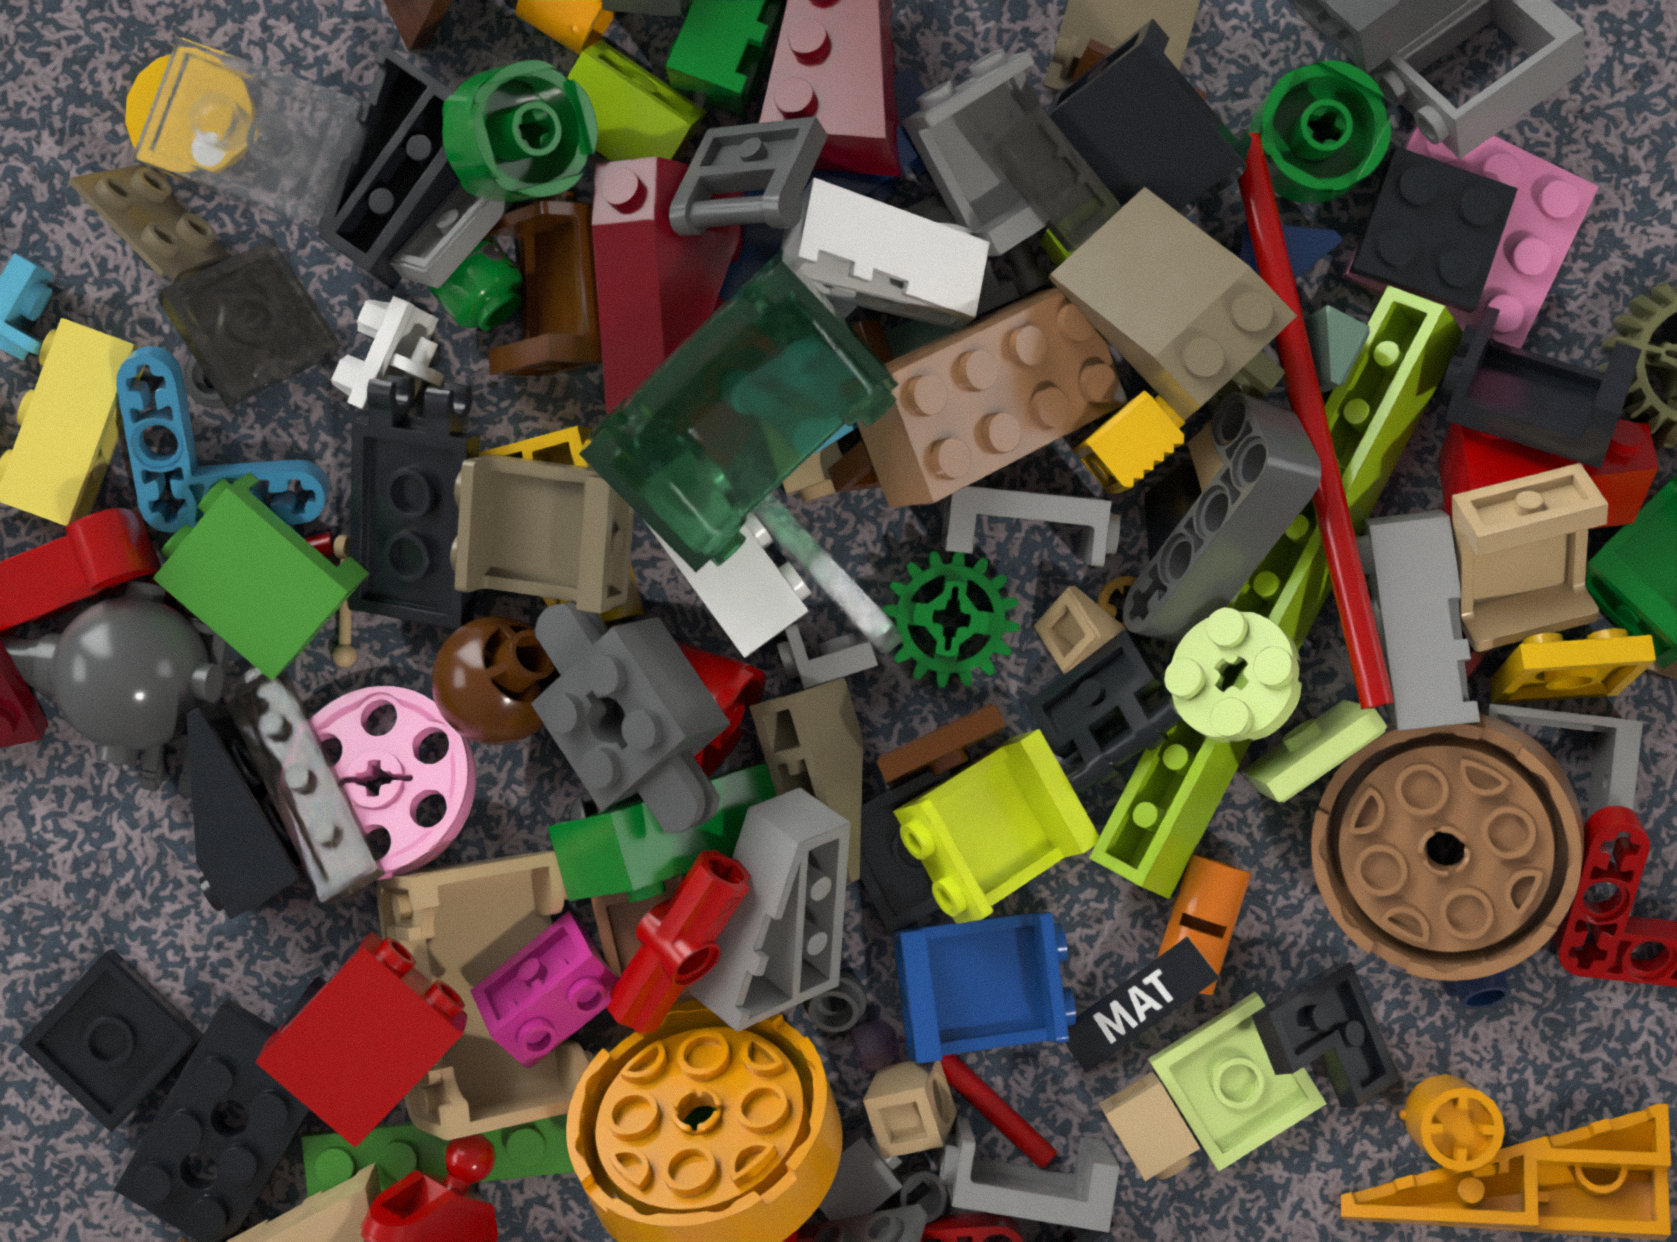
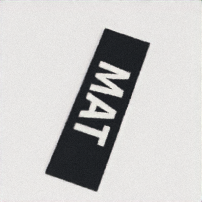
(1139, 1003)

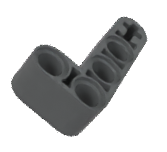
(1233, 523)

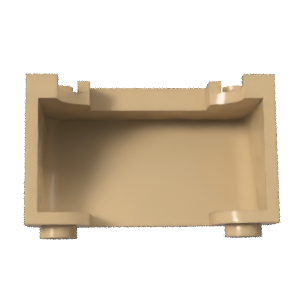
(460, 929)

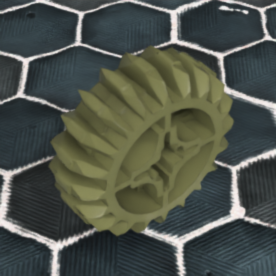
(1660, 359)

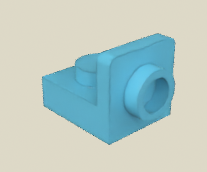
(22, 297)

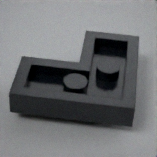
(1333, 1022)

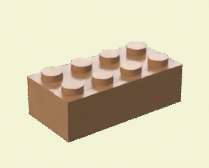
(990, 397)

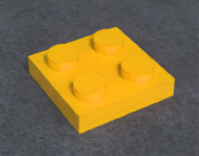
(1574, 669)

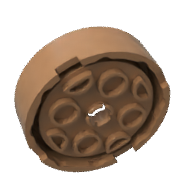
(1490, 792)

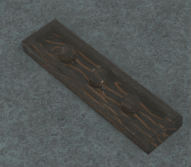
(303, 785)

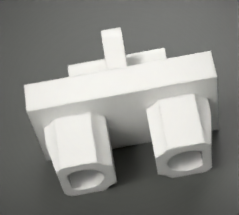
(398, 348)

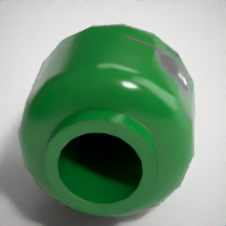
(482, 288)

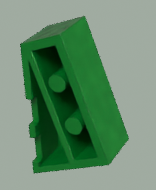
(723, 51)
(634, 855)

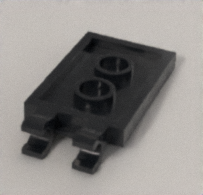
(406, 502)

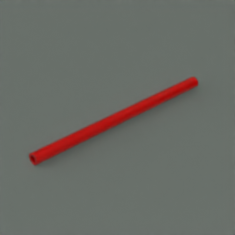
(1307, 403)

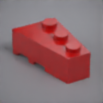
(1481, 460)

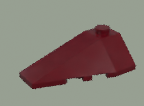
(648, 277)

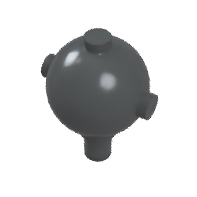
(123, 672)

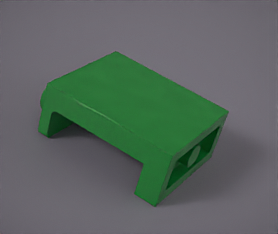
(1637, 574)

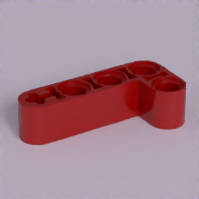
(88, 562)

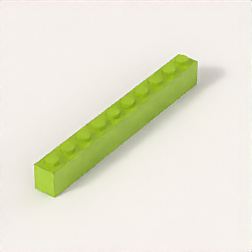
(1370, 425)

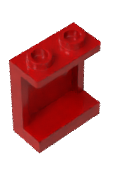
(365, 1038)

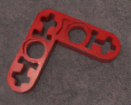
(1612, 927)

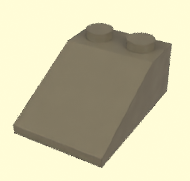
(1171, 301)

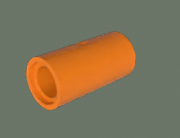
(1207, 909)

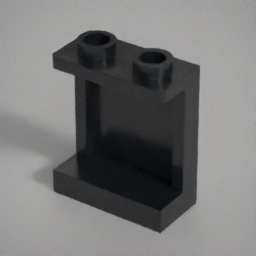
(1148, 126)
(1536, 396)

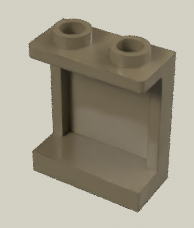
(541, 532)

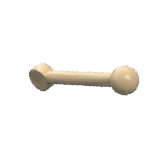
(344, 653)

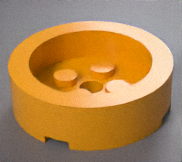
(745, 1170)

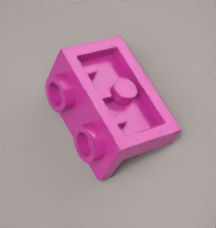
(545, 991)

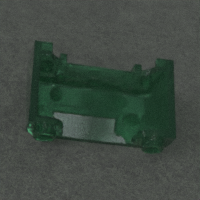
(738, 411)

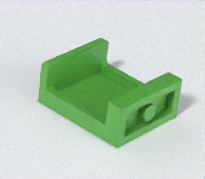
(254, 577)

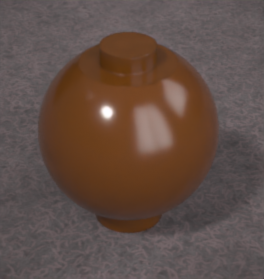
(490, 678)

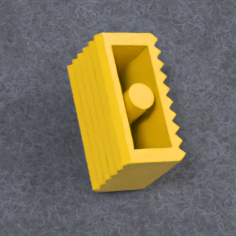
(1131, 442)

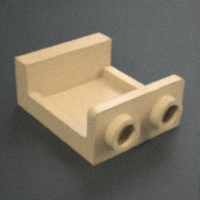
(1525, 555)

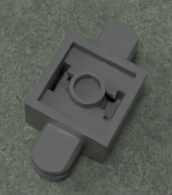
(659, 700)

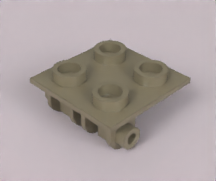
(1111, 24)
(150, 220)

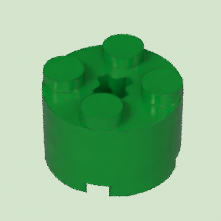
(1354, 133)
(485, 139)

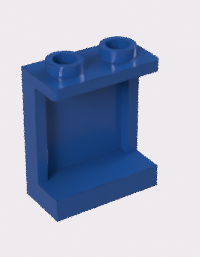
(982, 985)

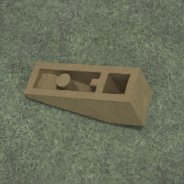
(817, 746)

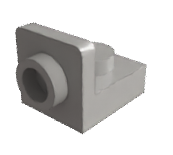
(837, 659)

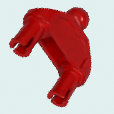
(436, 1207)

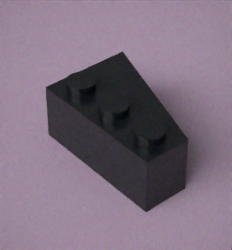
(393, 169)

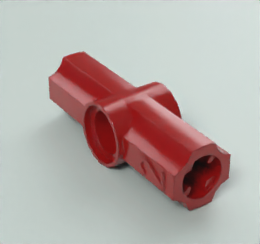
(678, 941)

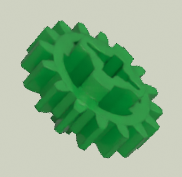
(978, 622)

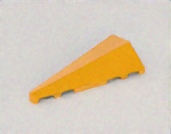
(1578, 1182)

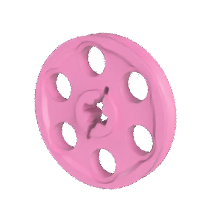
(399, 757)

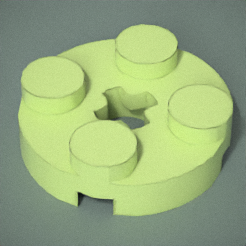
(1198, 670)

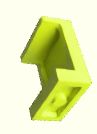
(995, 826)

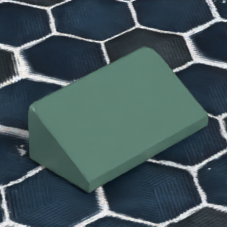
(1334, 344)

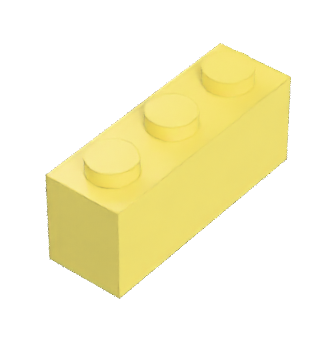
(66, 425)

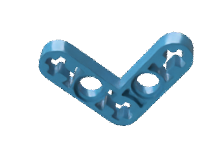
(193, 480)

